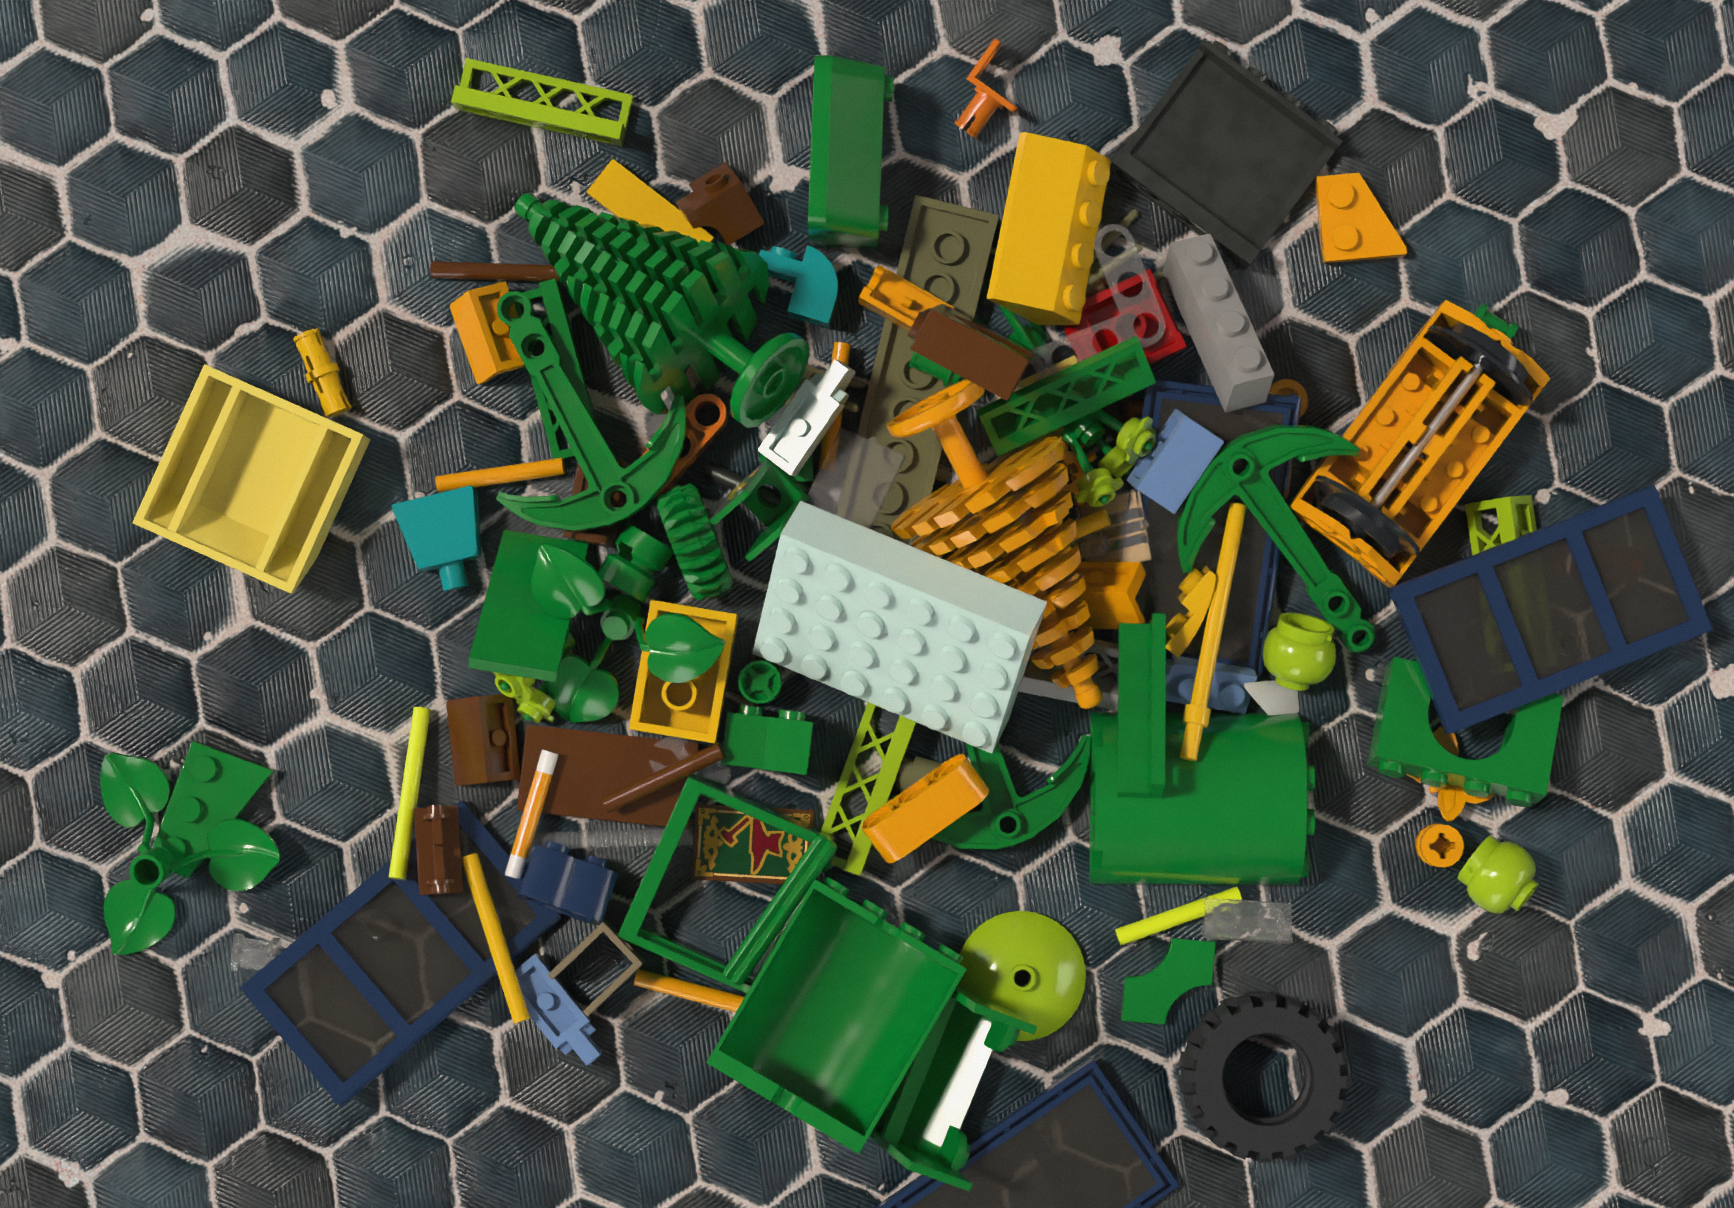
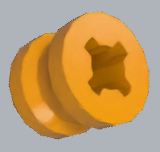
(1430, 845)

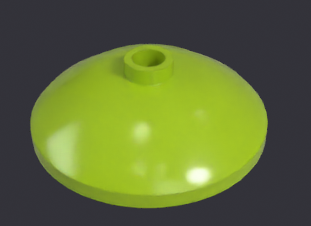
(1032, 944)

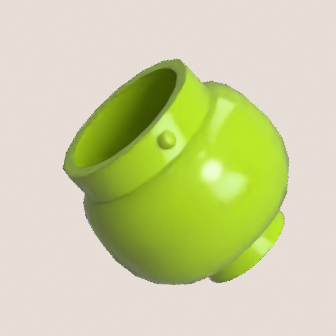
(1299, 651)
(1499, 876)

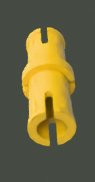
(322, 373)

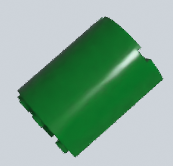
(1220, 818)
(838, 1014)

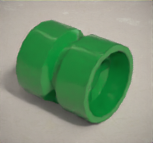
(635, 562)

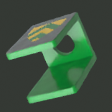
(772, 516)

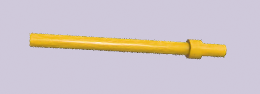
(1196, 714)

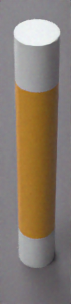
(531, 814)

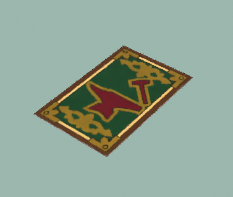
(744, 848)

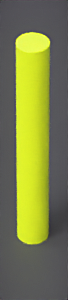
(1170, 918)

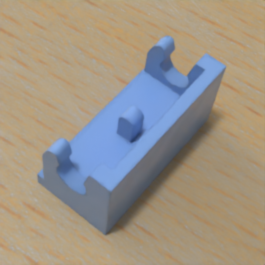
(1175, 461)

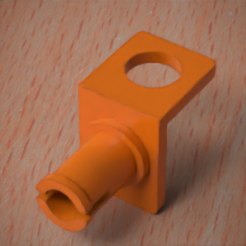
(985, 100)

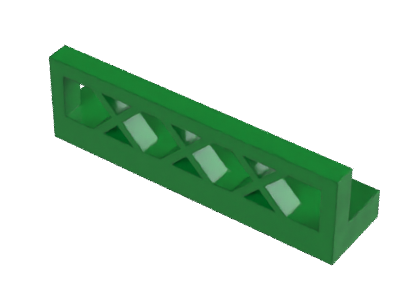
(566, 346)
(1066, 396)
(1141, 708)

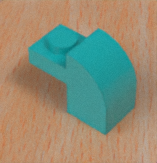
(815, 286)

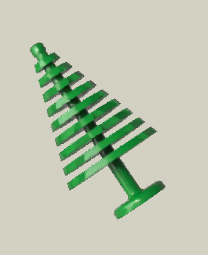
(666, 306)

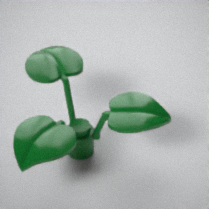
(584, 693)
(132, 909)

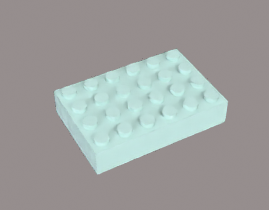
(897, 626)

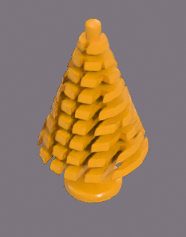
(1007, 528)

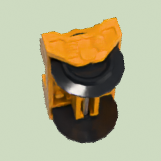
(1446, 404)

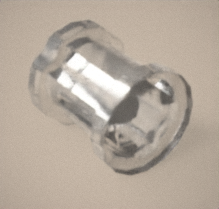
(253, 953)

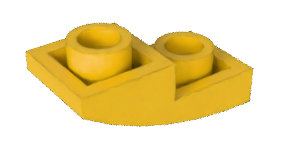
(1196, 597)

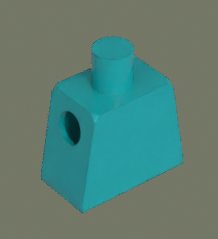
(443, 533)

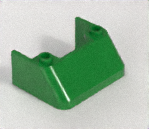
(847, 153)
(935, 1094)

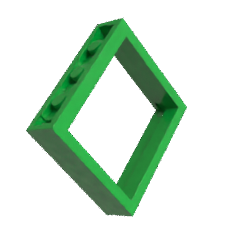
(669, 948)

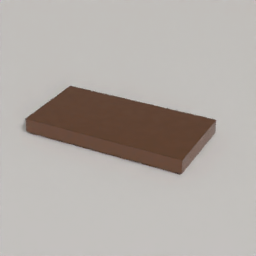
(595, 766)

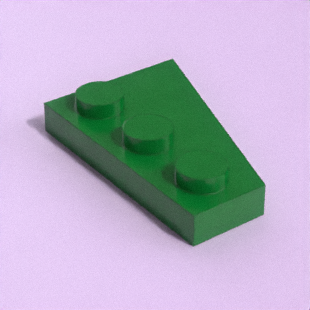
(208, 790)

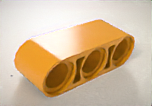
(925, 808)

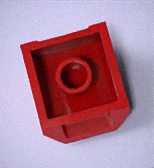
(1103, 306)

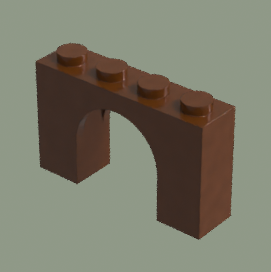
(970, 349)

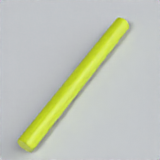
(409, 793)

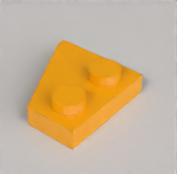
(1353, 221)

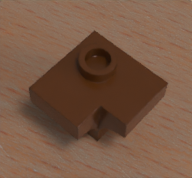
(720, 203)

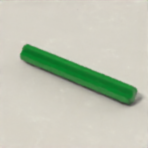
(779, 909)

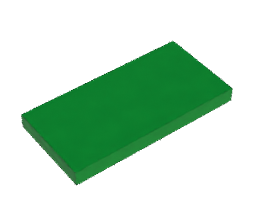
(512, 628)

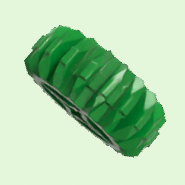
(694, 542)

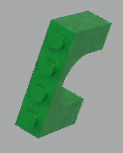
(1406, 744)

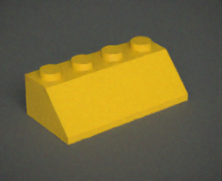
(1049, 230)

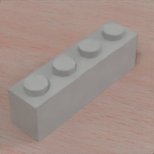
(1218, 323)

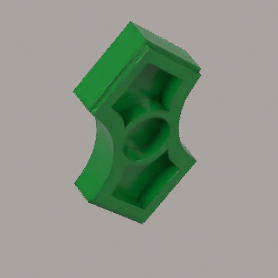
(1151, 994)

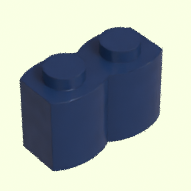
(567, 884)

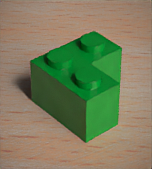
(768, 742)

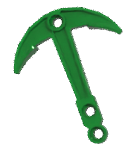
(603, 472)
(1219, 482)
(1030, 812)

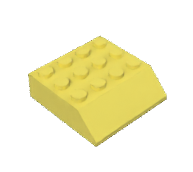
(251, 480)

